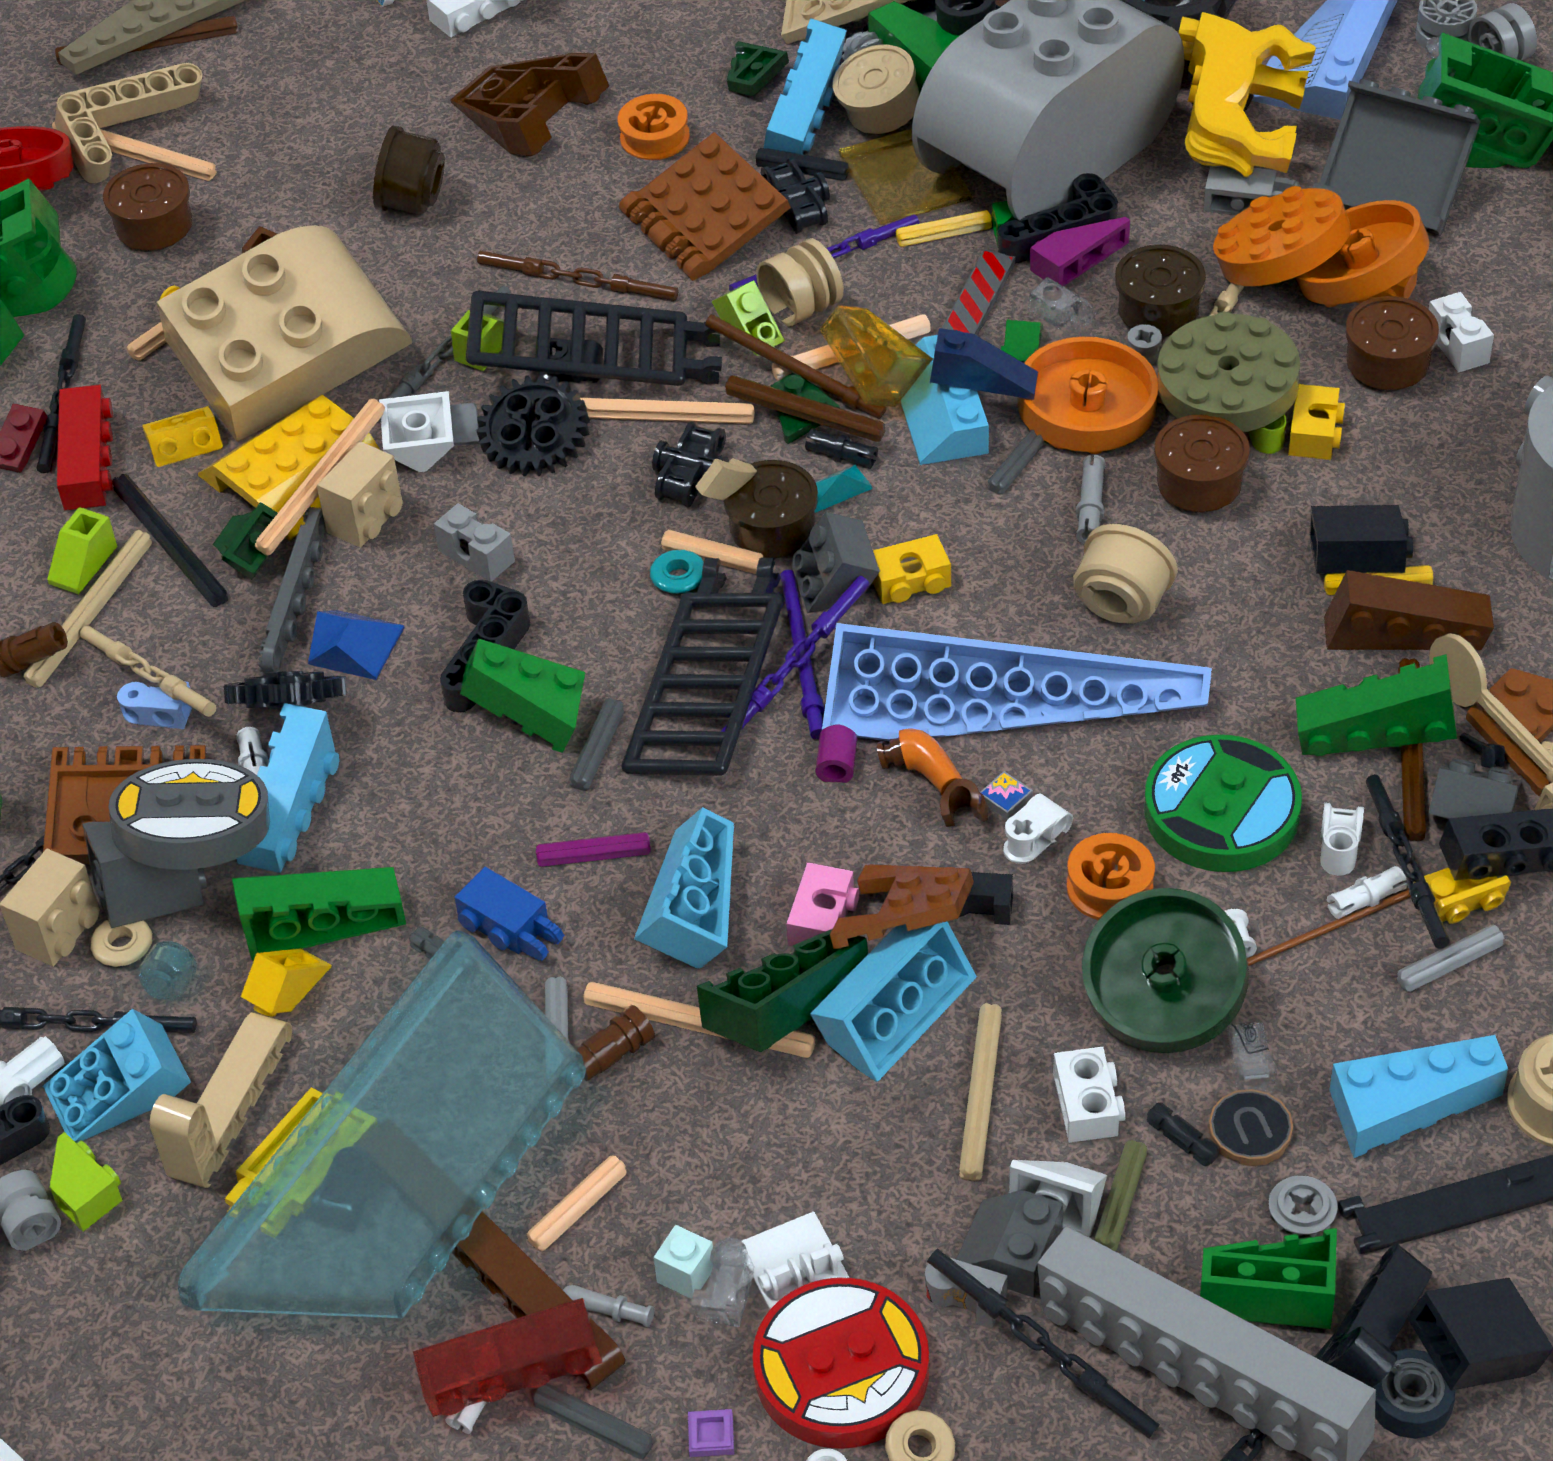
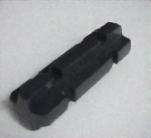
(1183, 1134)

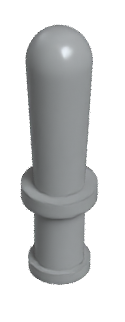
(608, 1305)

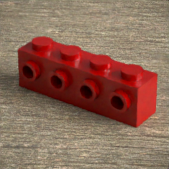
(84, 447)

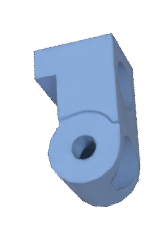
(152, 707)

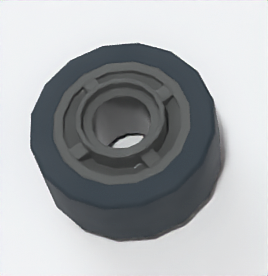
(1413, 1415)

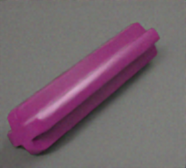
(593, 849)

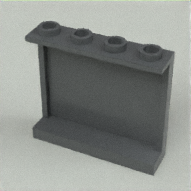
(1400, 151)

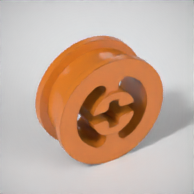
(653, 126)
(1098, 860)

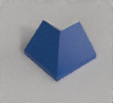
(352, 643)

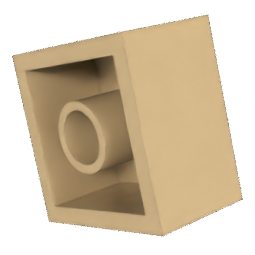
(360, 494)
(50, 907)

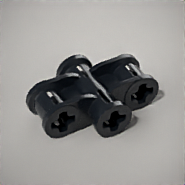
(803, 195)
(685, 465)

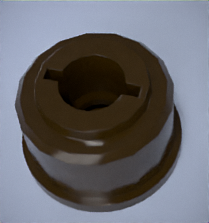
(408, 172)
(1159, 287)
(773, 509)

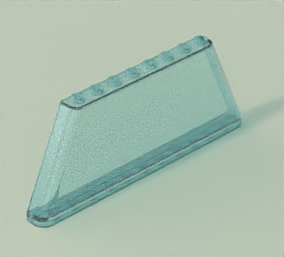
(394, 1152)

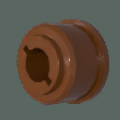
(149, 206)
(1390, 342)
(1201, 462)

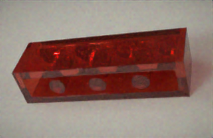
(507, 1358)

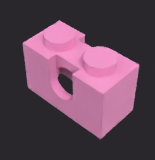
(820, 900)

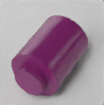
(836, 754)

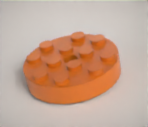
(1282, 236)
(1381, 251)
(1117, 389)

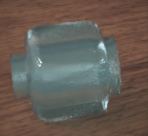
(167, 970)

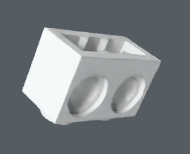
(1082, 1095)

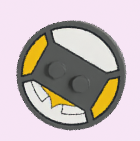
(189, 814)

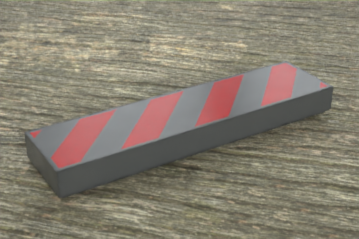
(980, 292)

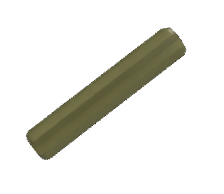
(1121, 1194)

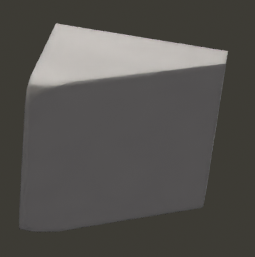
(464, 423)

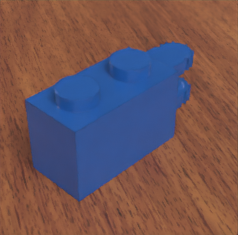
(506, 914)

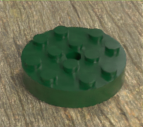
(1157, 1009)

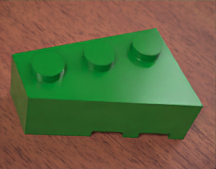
(526, 689)
(1275, 1281)

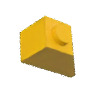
(282, 979)

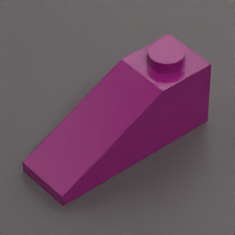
(1075, 250)

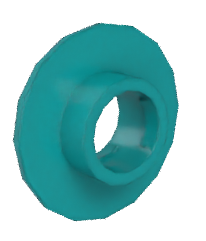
(675, 560)

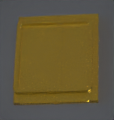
(896, 180)

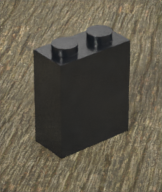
(1359, 539)
(1480, 1333)

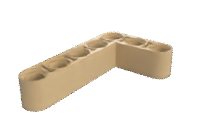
(87, 110)
(196, 1135)

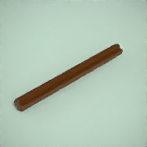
(193, 32)
(1413, 783)

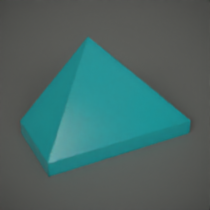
(840, 487)

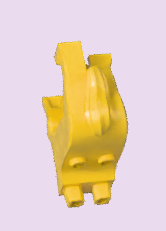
(1224, 72)

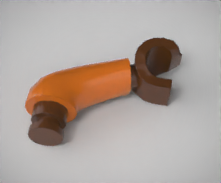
(926, 756)

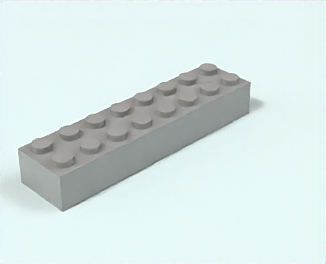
(1206, 1350)

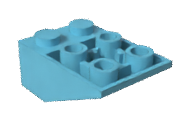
(116, 1077)

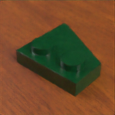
(754, 67)
(793, 426)

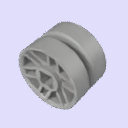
(1444, 16)
(1505, 31)

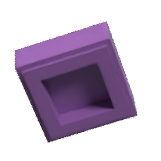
(710, 1433)

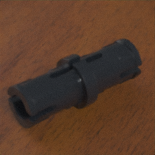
(841, 448)

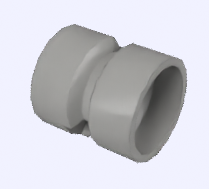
(25, 1211)

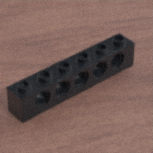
(1499, 844)

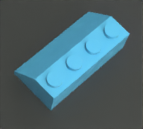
(944, 418)
(894, 996)

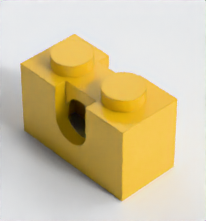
(1314, 422)
(900, 580)

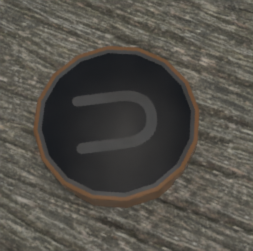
(1251, 1127)

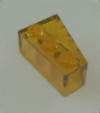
(874, 355)

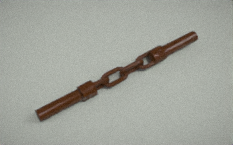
(535, 268)

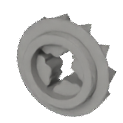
(1302, 1190)

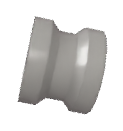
(1146, 341)

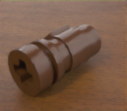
(30, 647)
(616, 1040)

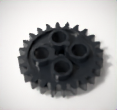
(503, 424)
(284, 687)

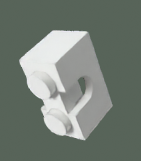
(1469, 339)

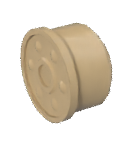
(877, 88)
(1124, 573)
(1532, 1091)

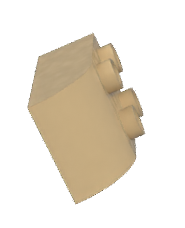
(279, 327)

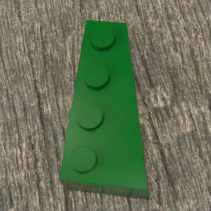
(1379, 712)
(316, 907)

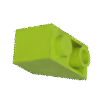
(748, 311)
(490, 340)
(81, 550)
(81, 1185)

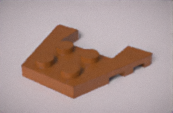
(1531, 703)
(915, 898)

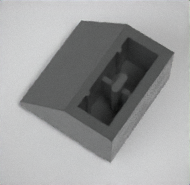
(832, 560)
(1470, 792)

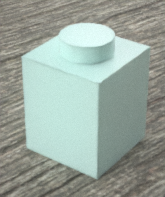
(683, 1261)

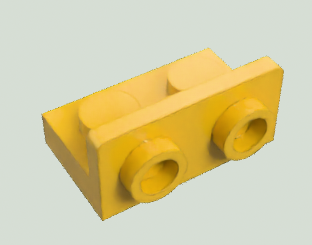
(183, 436)
(1460, 897)

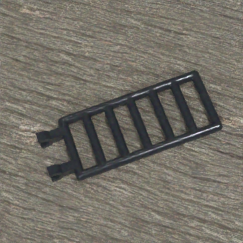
(683, 331)
(745, 684)

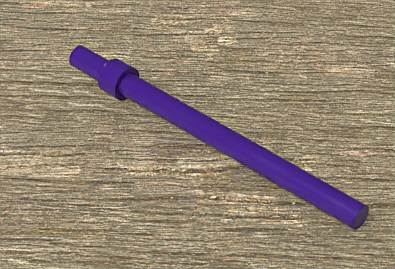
(811, 703)

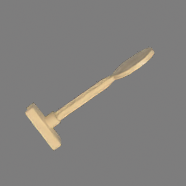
(1470, 687)

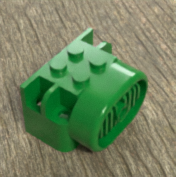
(1506, 96)
(33, 264)

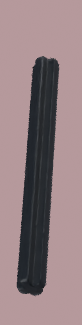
(170, 540)

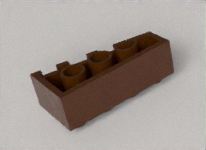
(1403, 614)

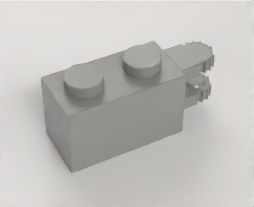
(1232, 193)

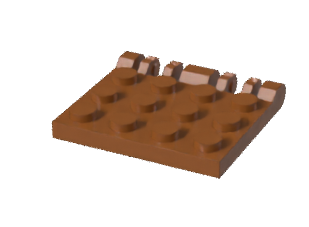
(705, 206)
(83, 791)

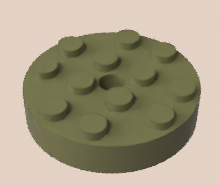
(1229, 370)

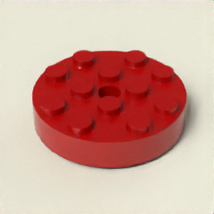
(34, 154)

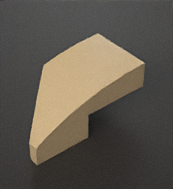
(725, 478)

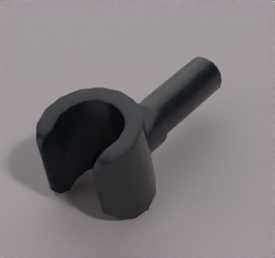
(1490, 753)

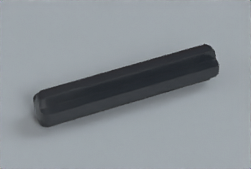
(808, 164)

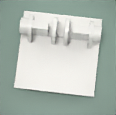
(793, 1257)

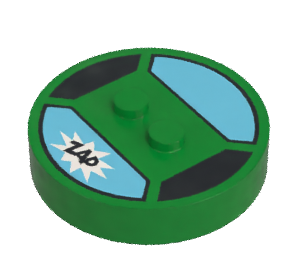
(1222, 803)

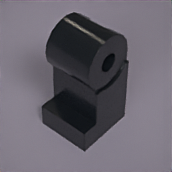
(991, 896)

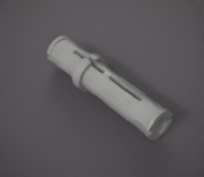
(1090, 508)

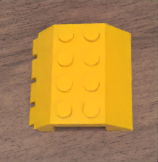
(282, 456)

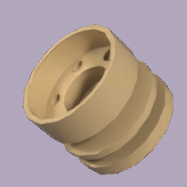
(800, 280)

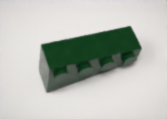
(780, 994)

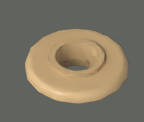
(124, 955)
(923, 1424)

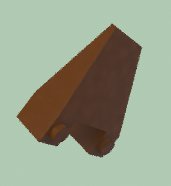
(527, 94)

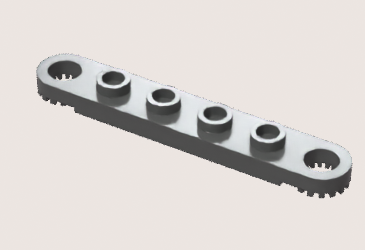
(291, 596)

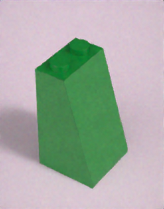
(913, 33)

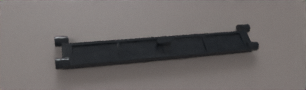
(1450, 1205)

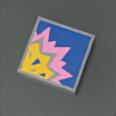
(1006, 795)

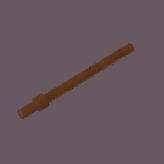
(849, 395)

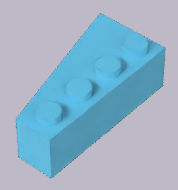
(806, 90)
(294, 781)
(692, 892)
(1414, 1089)

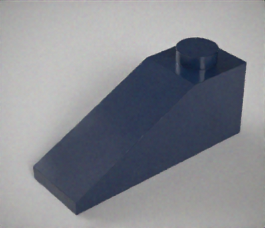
(975, 364)

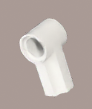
(28, 1069)

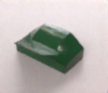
(239, 539)

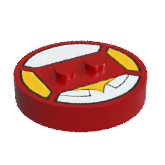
(840, 1362)

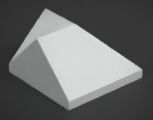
(417, 429)
(1072, 1185)

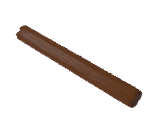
(805, 408)

